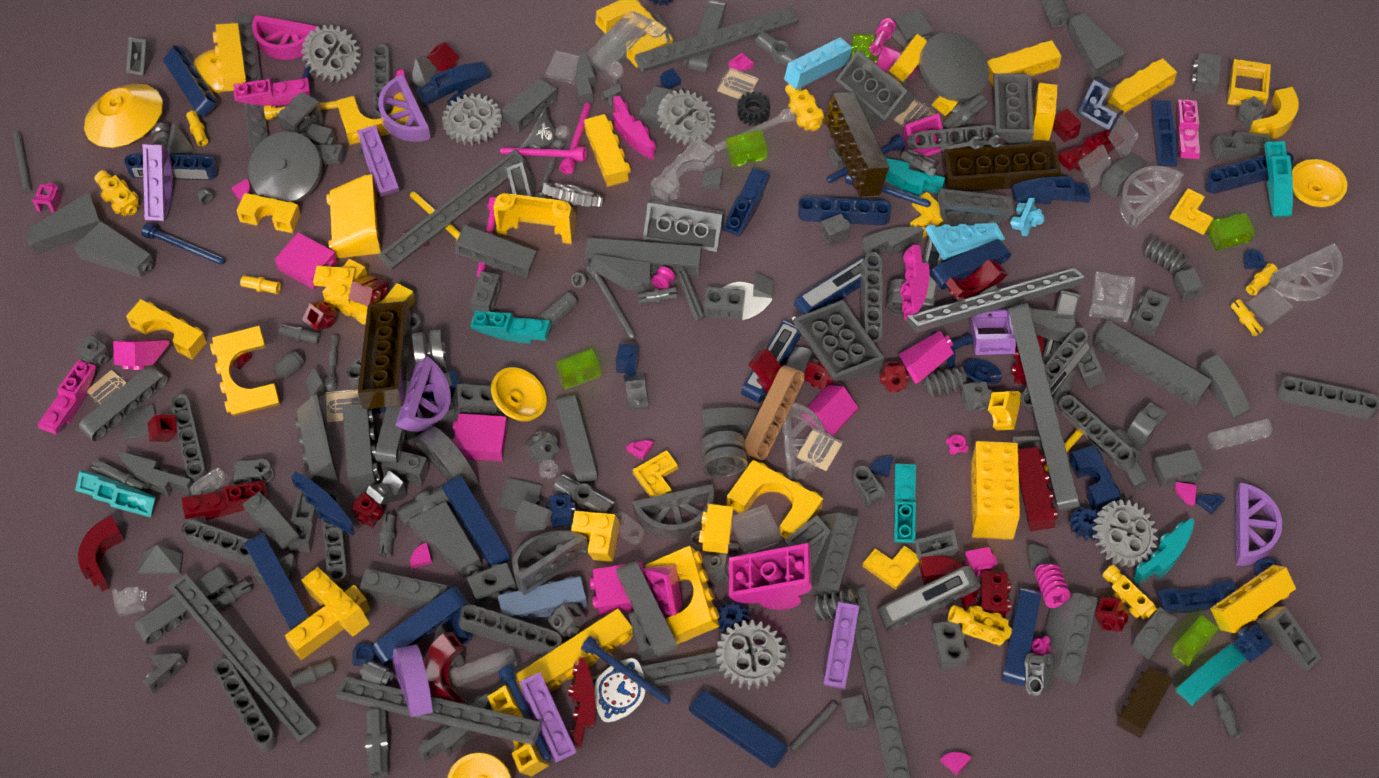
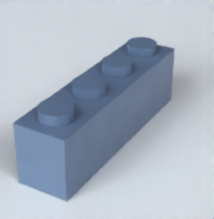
(543, 599)

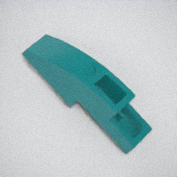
(1280, 179)
(910, 180)
(508, 328)
(904, 503)
(1168, 553)

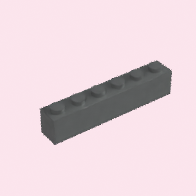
(673, 256)
(1152, 363)

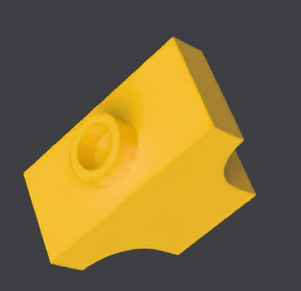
(1004, 409)

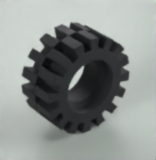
(753, 117)

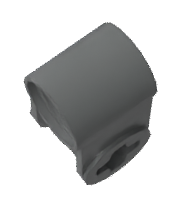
(253, 471)
(868, 489)
(1039, 672)

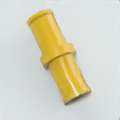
(197, 128)
(1261, 279)
(260, 284)
(1247, 317)

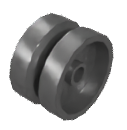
(434, 349)
(723, 454)

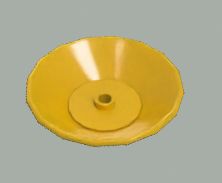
(123, 115)

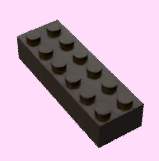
(856, 144)
(998, 167)
(384, 355)

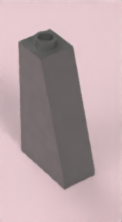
(1094, 46)
(64, 225)
(113, 251)
(446, 538)

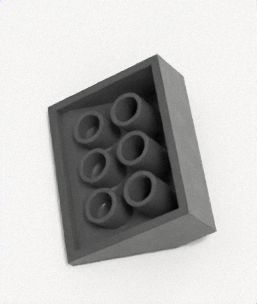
(840, 342)

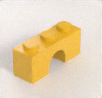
(254, 208)

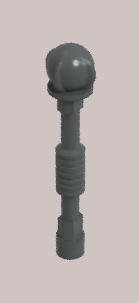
(557, 144)
(330, 381)

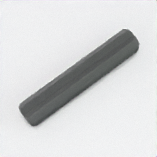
(690, 295)

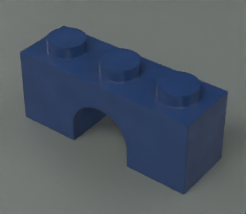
(1090, 463)

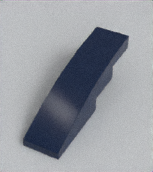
(1164, 133)
(325, 505)

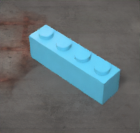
(818, 63)

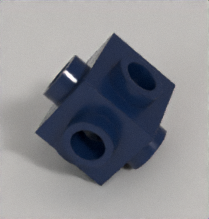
(561, 509)
(1252, 642)

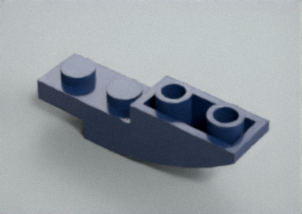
(453, 79)
(1049, 189)
(747, 202)

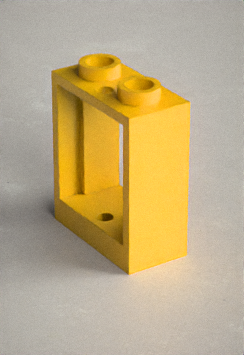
(1244, 68)
(1044, 111)

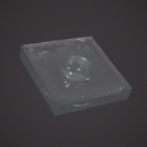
(755, 529)

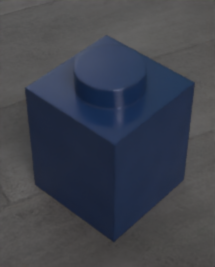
(627, 359)

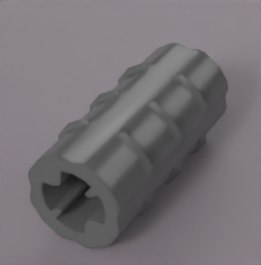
(559, 308)

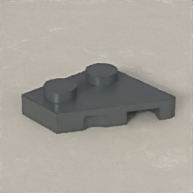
(813, 533)

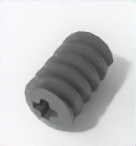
(1056, 12)
(1165, 256)
(944, 381)
(828, 606)

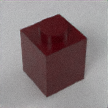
(443, 57)
(1066, 125)
(162, 428)

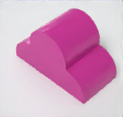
(771, 577)

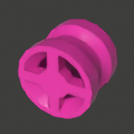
(663, 278)

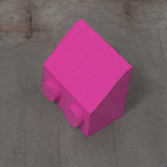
(138, 353)

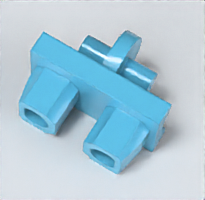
(1029, 217)

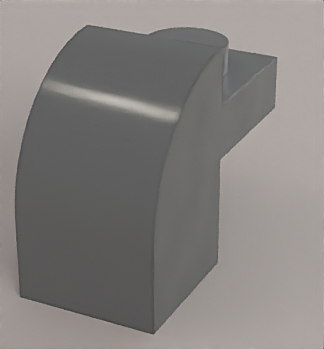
(1144, 426)

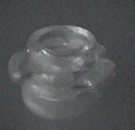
(562, 132)
(548, 464)

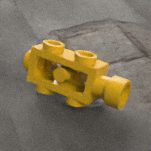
(802, 104)
(114, 191)
(1130, 594)
(981, 624)

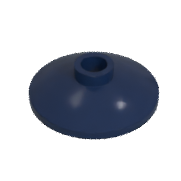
(982, 371)

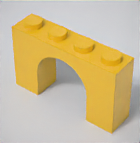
(611, 14)
(908, 61)
(354, 120)
(397, 294)
(228, 349)
(759, 480)
(700, 614)

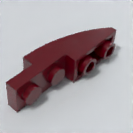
(1072, 156)
(223, 502)
(583, 694)

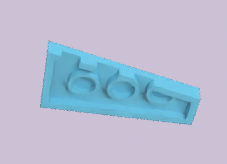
(959, 239)

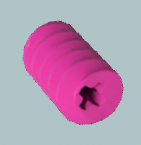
(1052, 585)

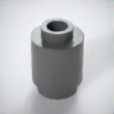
(288, 365)
(376, 673)

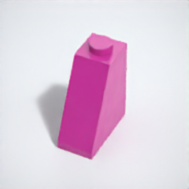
(926, 355)

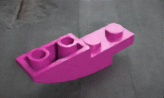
(268, 93)
(1188, 129)
(632, 131)
(917, 283)
(70, 397)

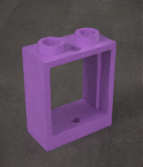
(993, 343)

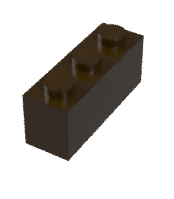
(1143, 701)

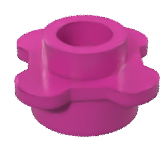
(957, 439)
(1041, 646)

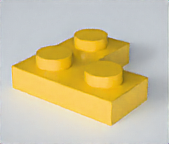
(1187, 212)
(929, 215)
(338, 279)
(652, 472)
(892, 571)

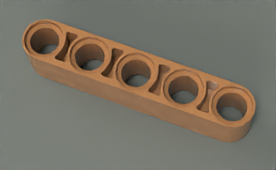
(773, 412)

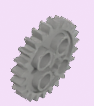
(316, 44)
(678, 107)
(472, 119)
(573, 194)
(1125, 533)
(769, 651)

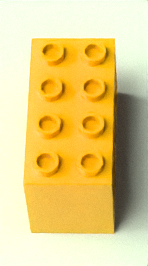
(994, 490)

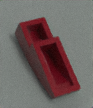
(765, 367)

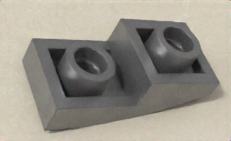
(800, 358)

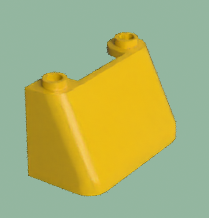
(513, 209)
(354, 218)

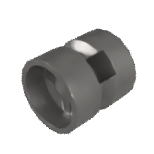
(894, 300)

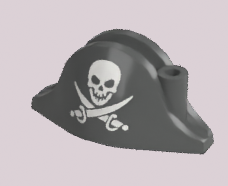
(542, 133)

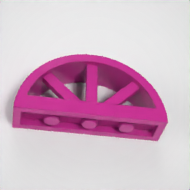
(280, 28)

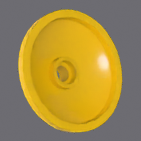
(207, 68)
(1318, 183)
(518, 394)
(479, 766)

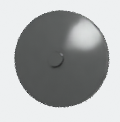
(953, 66)
(285, 167)

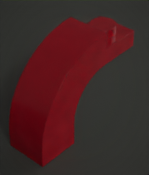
(985, 277)
(93, 547)
(938, 566)
(437, 667)

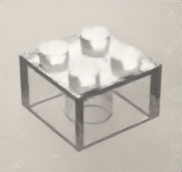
(1111, 297)

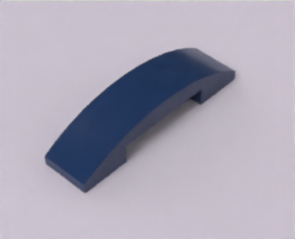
(1195, 599)

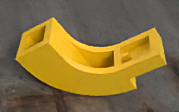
(1286, 106)

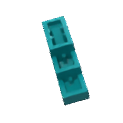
(115, 493)
(1211, 674)

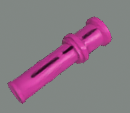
(883, 33)

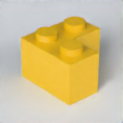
(716, 528)
(601, 531)

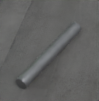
(815, 725)

